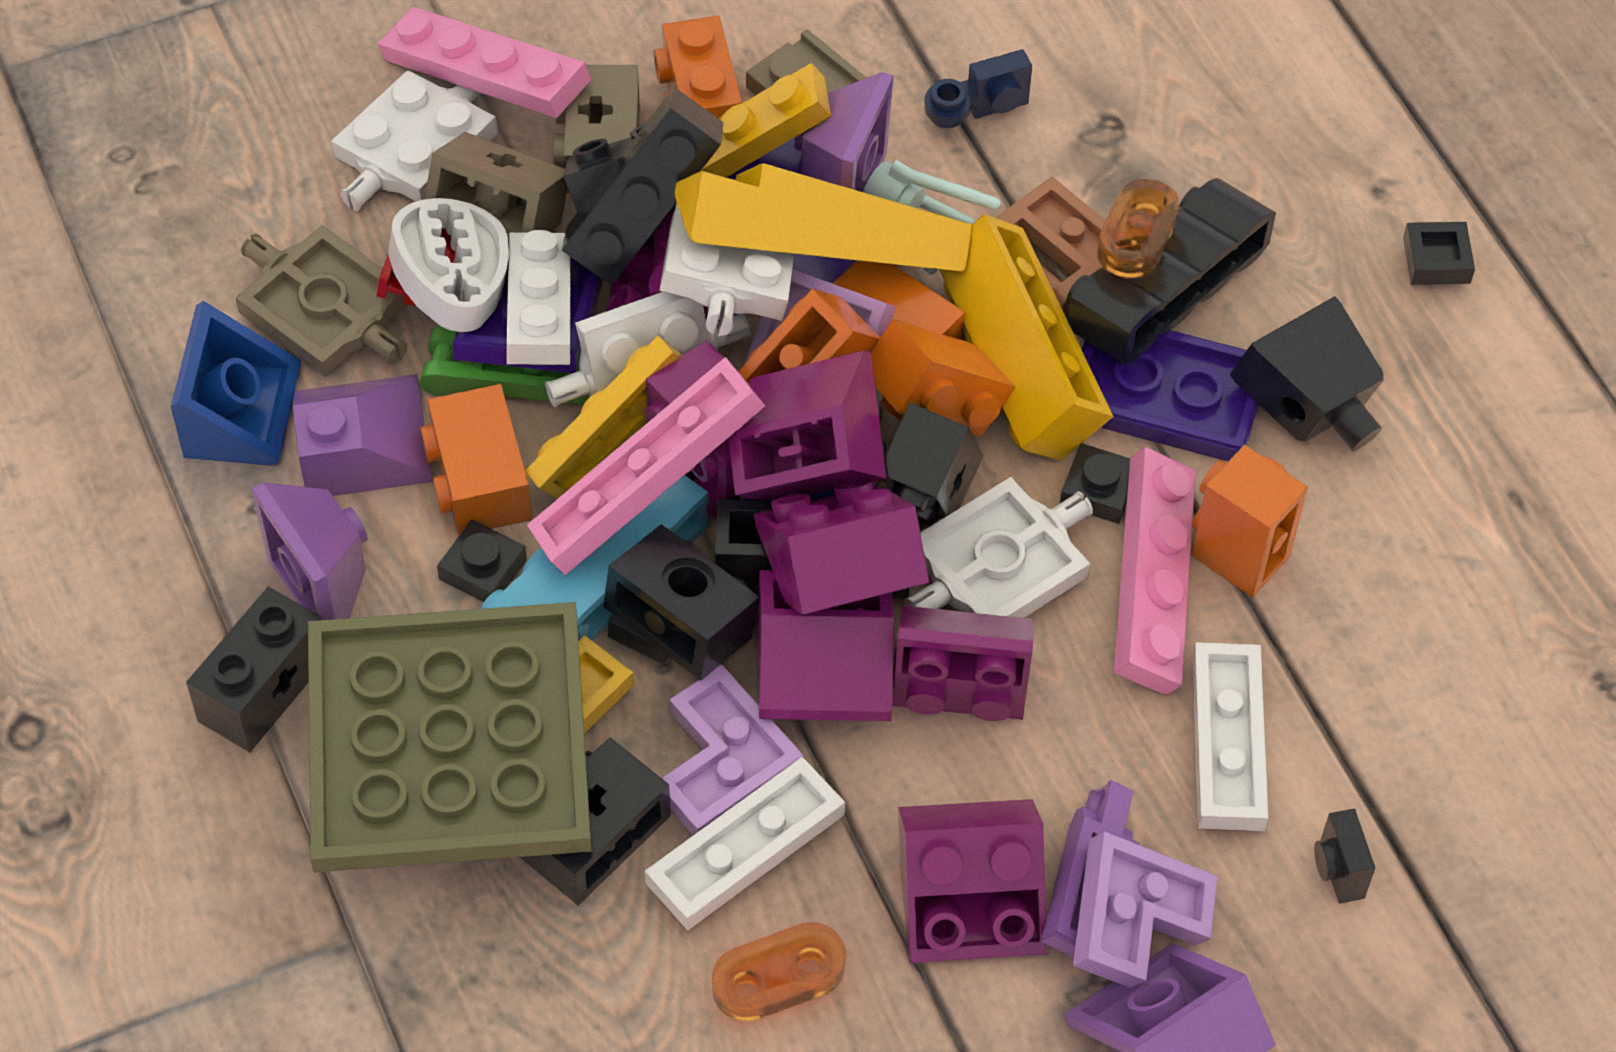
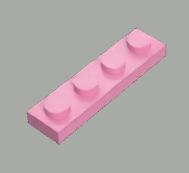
(485, 62)
(645, 466)
(1155, 572)

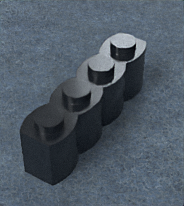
(1213, 238)

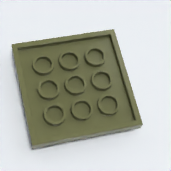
(446, 737)

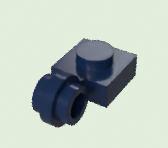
(991, 88)

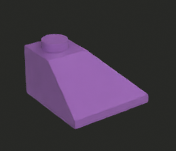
(854, 138)
(361, 435)
(312, 546)
(1179, 1008)

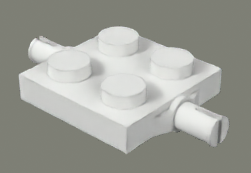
(400, 131)
(725, 278)
(616, 334)
(1003, 554)

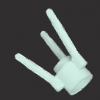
(903, 184)

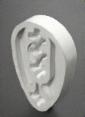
(430, 277)

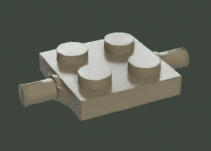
(320, 300)

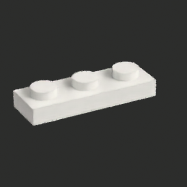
(538, 299)
(1229, 737)
(744, 843)

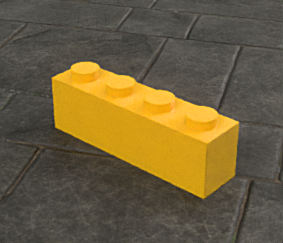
(1028, 338)

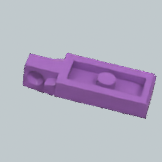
(1104, 811)

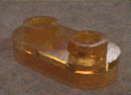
(1138, 228)
(775, 970)

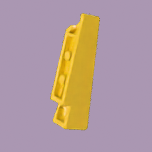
(812, 217)

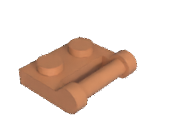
(1061, 229)

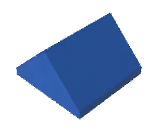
(232, 392)

